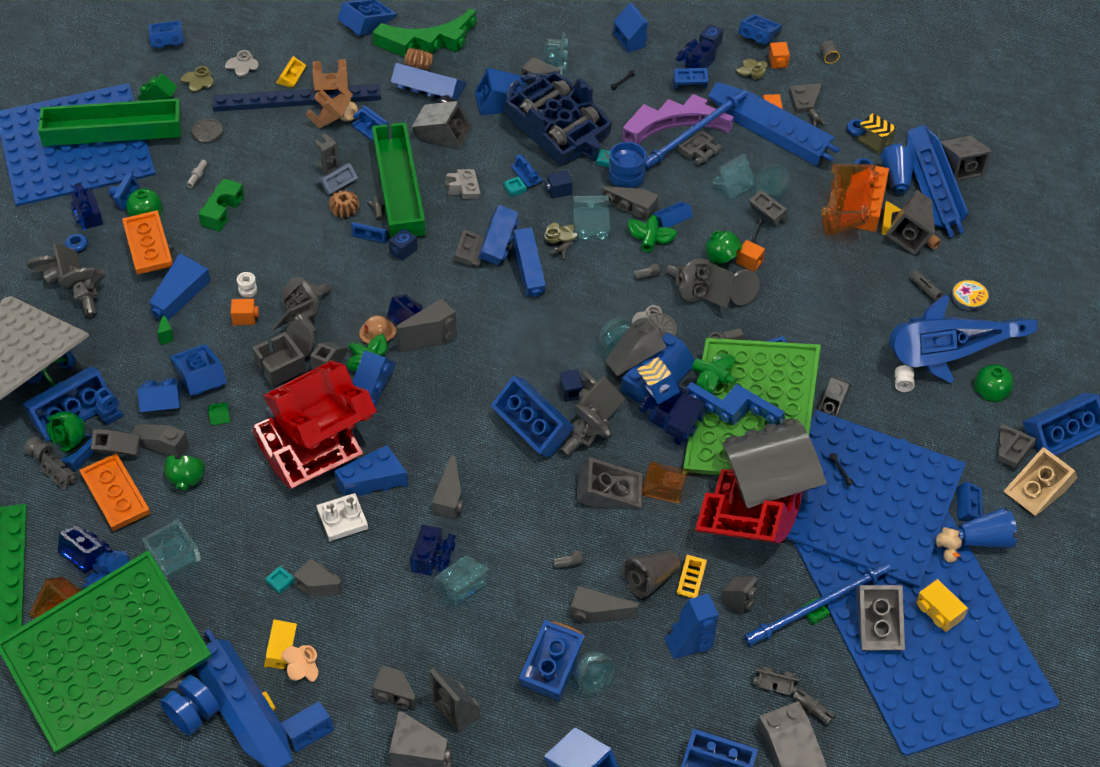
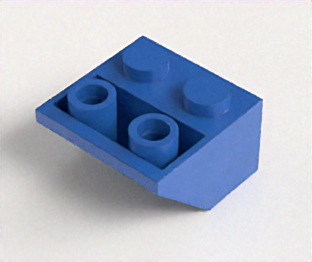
(631, 28)
(159, 396)

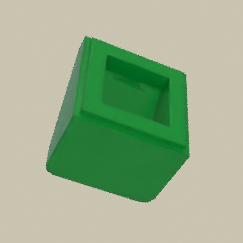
(165, 332)
(219, 413)

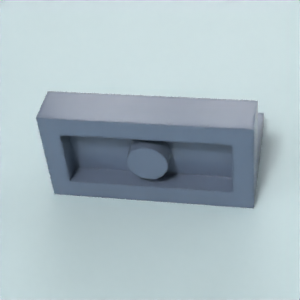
(337, 178)

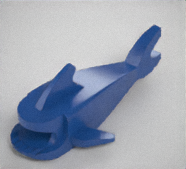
(942, 338)

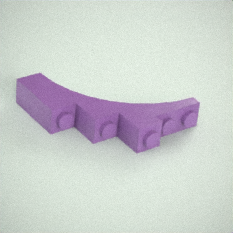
(672, 114)

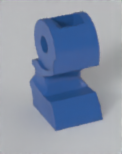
(107, 406)

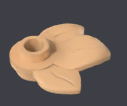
(301, 662)

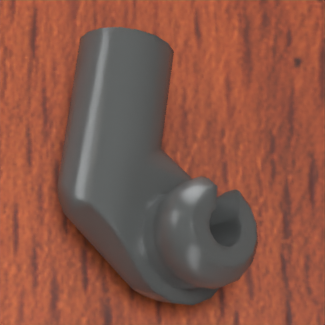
(651, 271)
(571, 560)

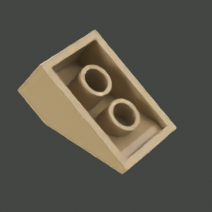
(1041, 482)

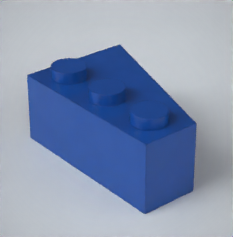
(498, 235)
(373, 374)
(371, 473)
(695, 628)
(715, 751)

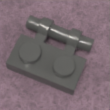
(696, 144)

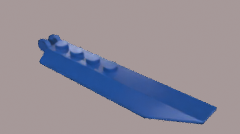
(777, 125)
(937, 179)
(244, 705)

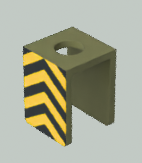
(879, 133)

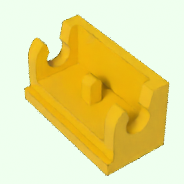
(280, 639)

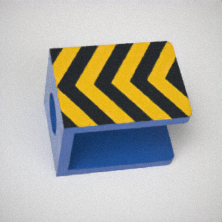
(659, 380)

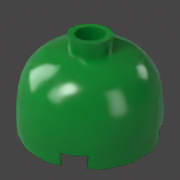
(143, 201)
(722, 246)
(994, 383)
(66, 430)
(184, 471)

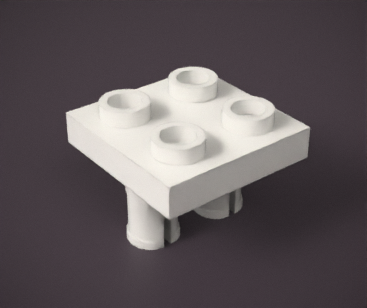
(342, 517)

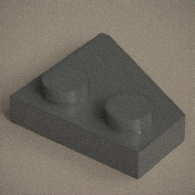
(804, 96)
(1014, 446)

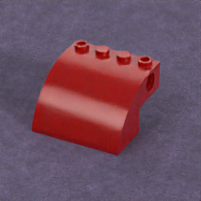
(319, 404)
(298, 464)
(728, 516)

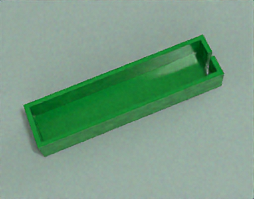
(110, 122)
(398, 180)

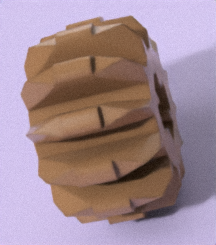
(418, 59)
(344, 204)

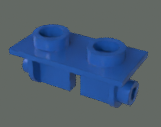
(525, 171)

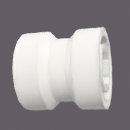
(246, 283)
(904, 378)

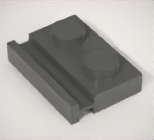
(469, 248)

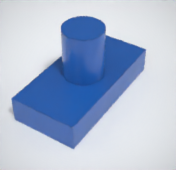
(121, 193)

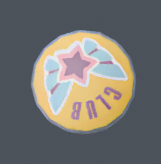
(970, 295)

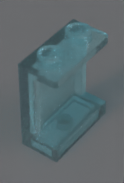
(591, 217)

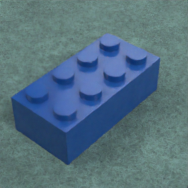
(532, 416)

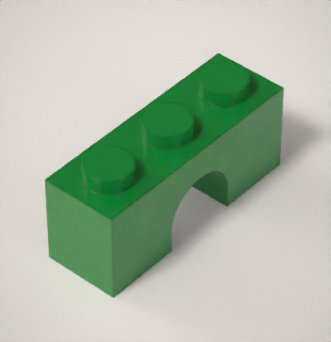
(214, 212)

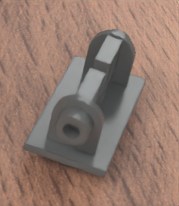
(55, 470)
(768, 677)

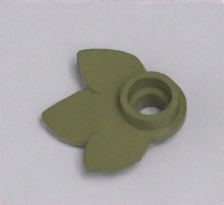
(753, 68)
(198, 79)
(556, 233)

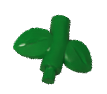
(650, 233)
(377, 346)
(714, 372)

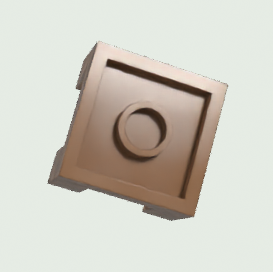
(326, 80)
(332, 107)

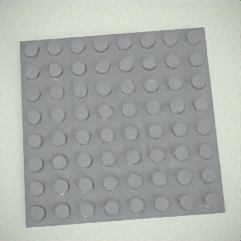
(30, 342)

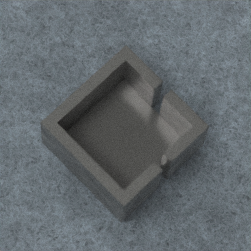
(285, 361)

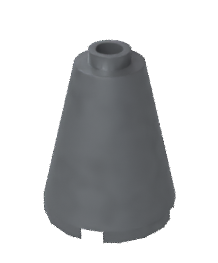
(649, 571)

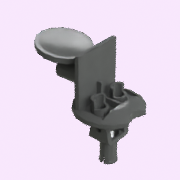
(67, 270)
(707, 281)
(301, 306)
(594, 409)

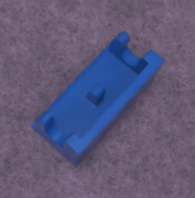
(690, 77)
(366, 120)
(307, 726)

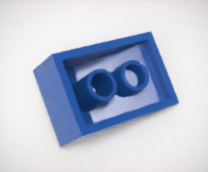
(364, 15)
(199, 369)
(551, 660)

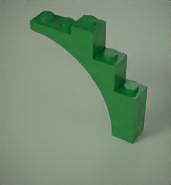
(427, 39)

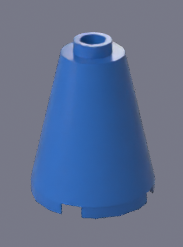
(900, 164)
(990, 530)

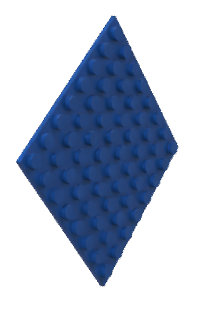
(52, 171)
(889, 509)

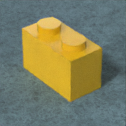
(941, 605)

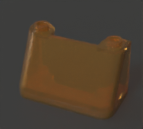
(849, 197)

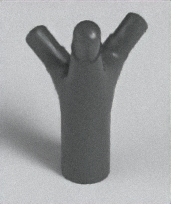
(816, 118)
(377, 207)
(562, 249)

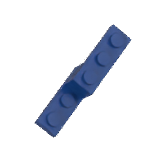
(736, 405)

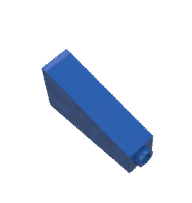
(528, 262)
(178, 287)

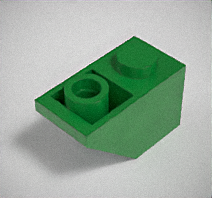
(157, 88)

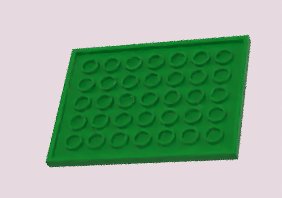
(103, 651)

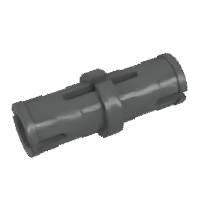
(926, 285)
(814, 707)

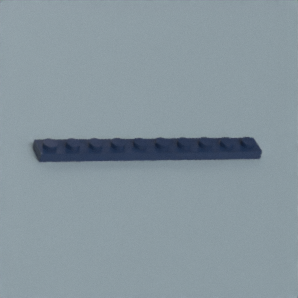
(289, 98)

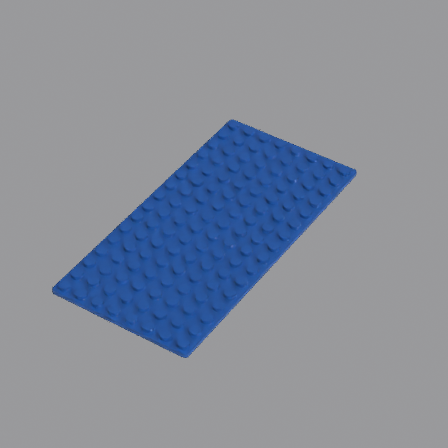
(942, 680)

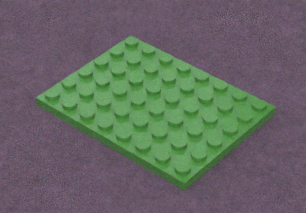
(771, 370)

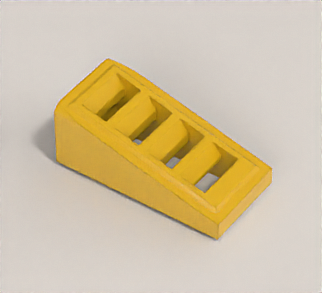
(695, 562)

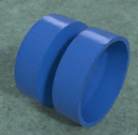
(627, 165)
(193, 702)

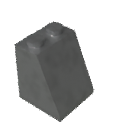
(442, 124)
(966, 157)
(913, 223)
(417, 745)

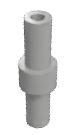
(196, 174)

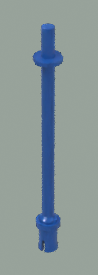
(657, 155)
(766, 630)

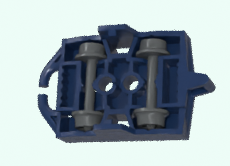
(569, 121)

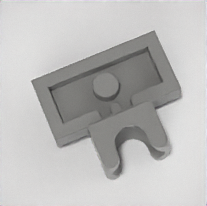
(463, 182)

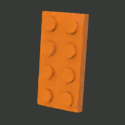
(147, 242)
(114, 492)

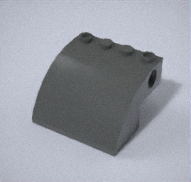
(773, 462)

